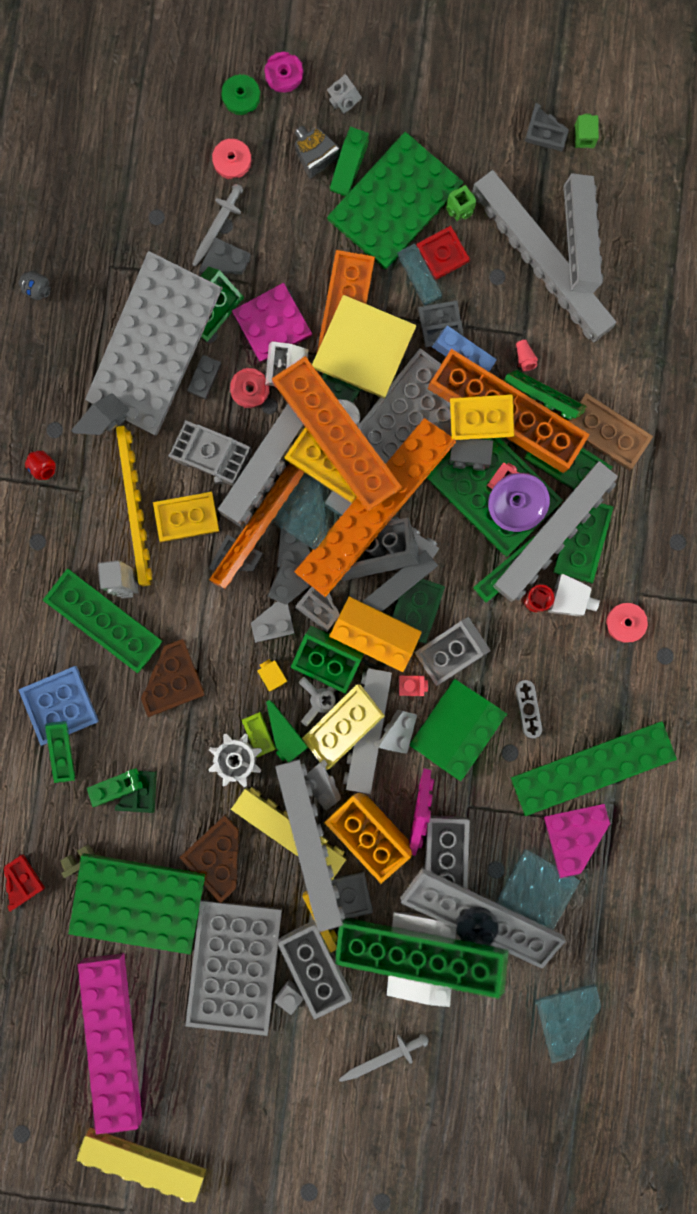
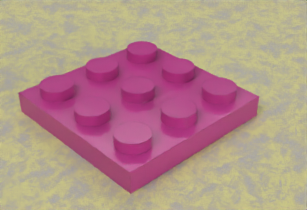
(271, 319)

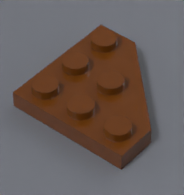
(172, 680)
(216, 857)

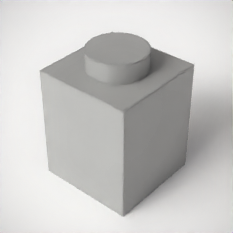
(289, 997)

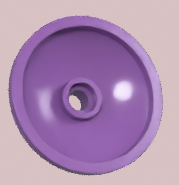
(526, 510)

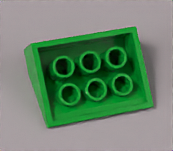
(457, 729)

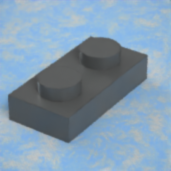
(204, 377)

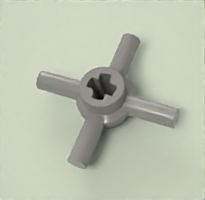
(316, 700)

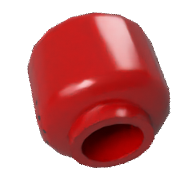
(40, 465)

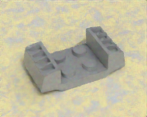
(210, 452)

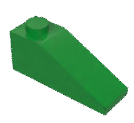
(349, 161)
(285, 736)

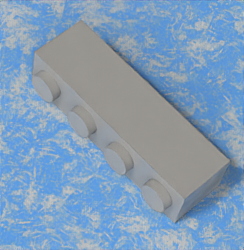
(118, 579)

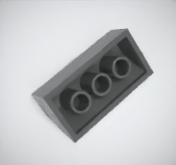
(390, 550)

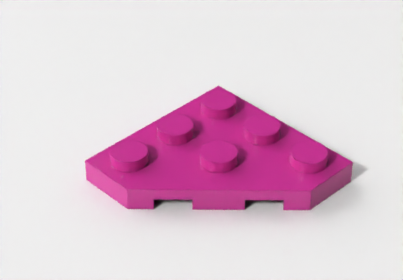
(421, 811)
(575, 837)

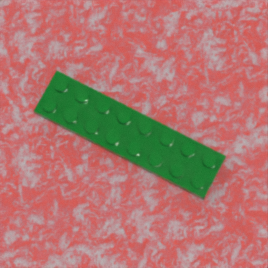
(593, 768)

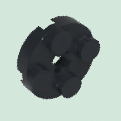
(477, 916)

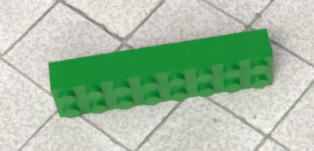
(422, 957)

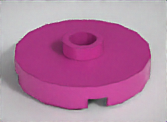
(281, 63)

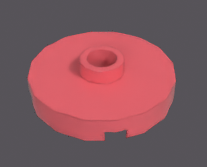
(233, 167)
(253, 379)
(616, 622)

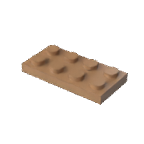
(612, 433)

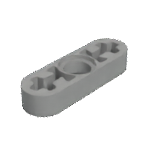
(531, 693)

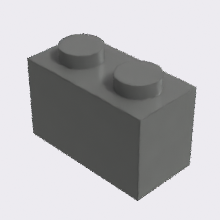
(471, 453)

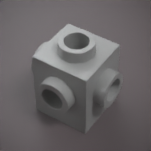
(343, 94)

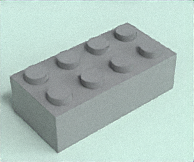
(448, 848)
(314, 970)

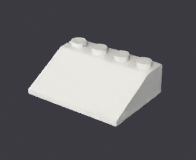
(415, 990)

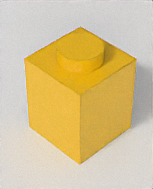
(272, 675)

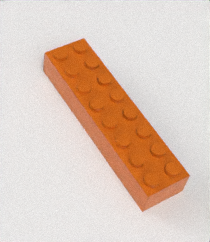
(535, 426)

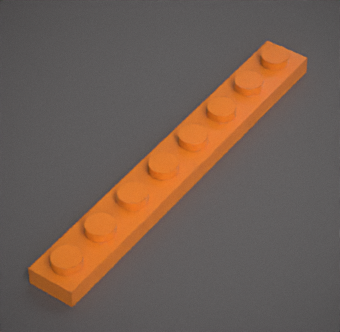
(256, 526)

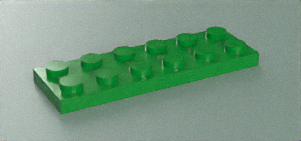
(103, 620)

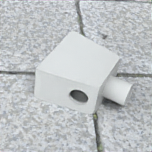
(572, 597)

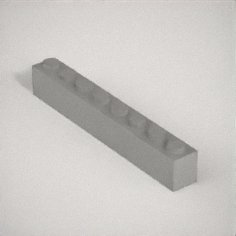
(555, 531)
(309, 846)

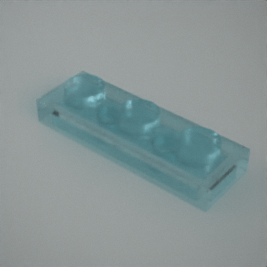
(419, 274)

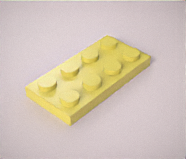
(343, 726)

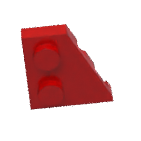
(21, 882)

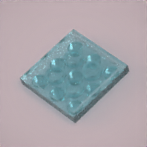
(537, 890)

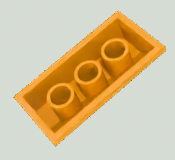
(376, 634)

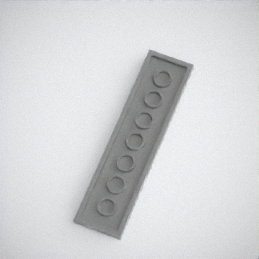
(447, 900)

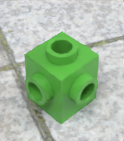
(461, 203)

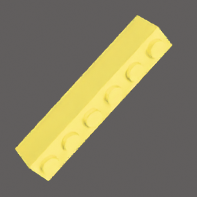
(276, 825)
(141, 1165)

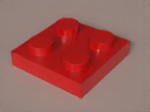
(443, 252)

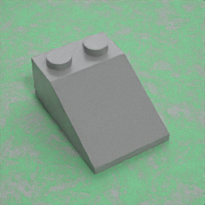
(452, 651)

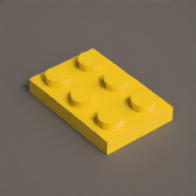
(482, 417)
(186, 517)

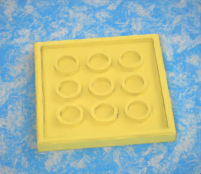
(364, 346)

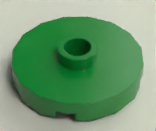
(241, 103)

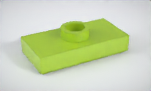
(258, 733)

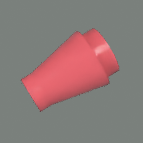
(526, 357)

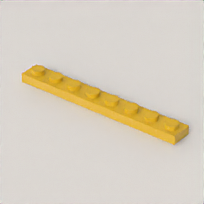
(135, 514)

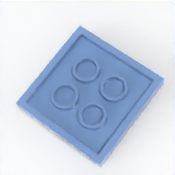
(56, 700)

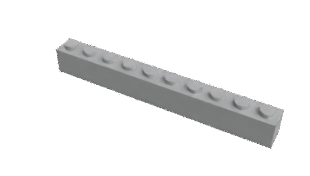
(541, 255)

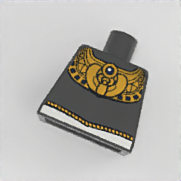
(315, 150)

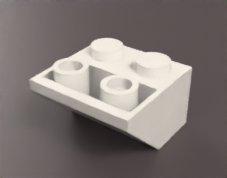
(281, 357)

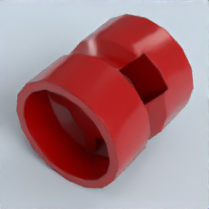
(539, 598)

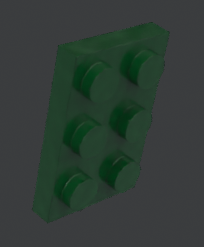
(419, 606)

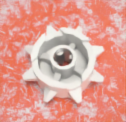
(223, 761)

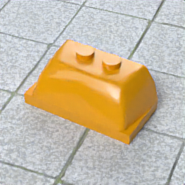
(370, 836)

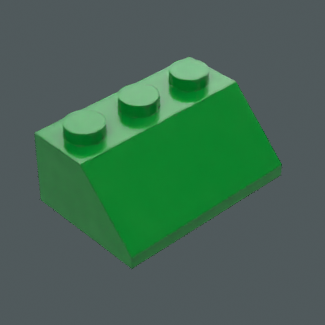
(226, 302)
(327, 659)

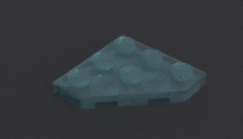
(304, 512)
(567, 1019)

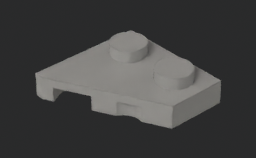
(318, 609)
(273, 623)

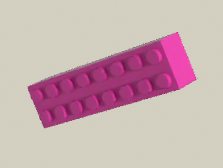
(110, 1043)

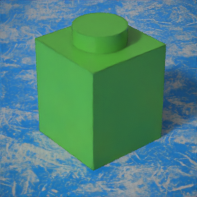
(586, 131)

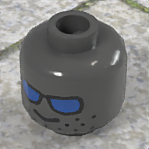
(34, 285)

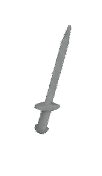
(227, 207)
(403, 1050)

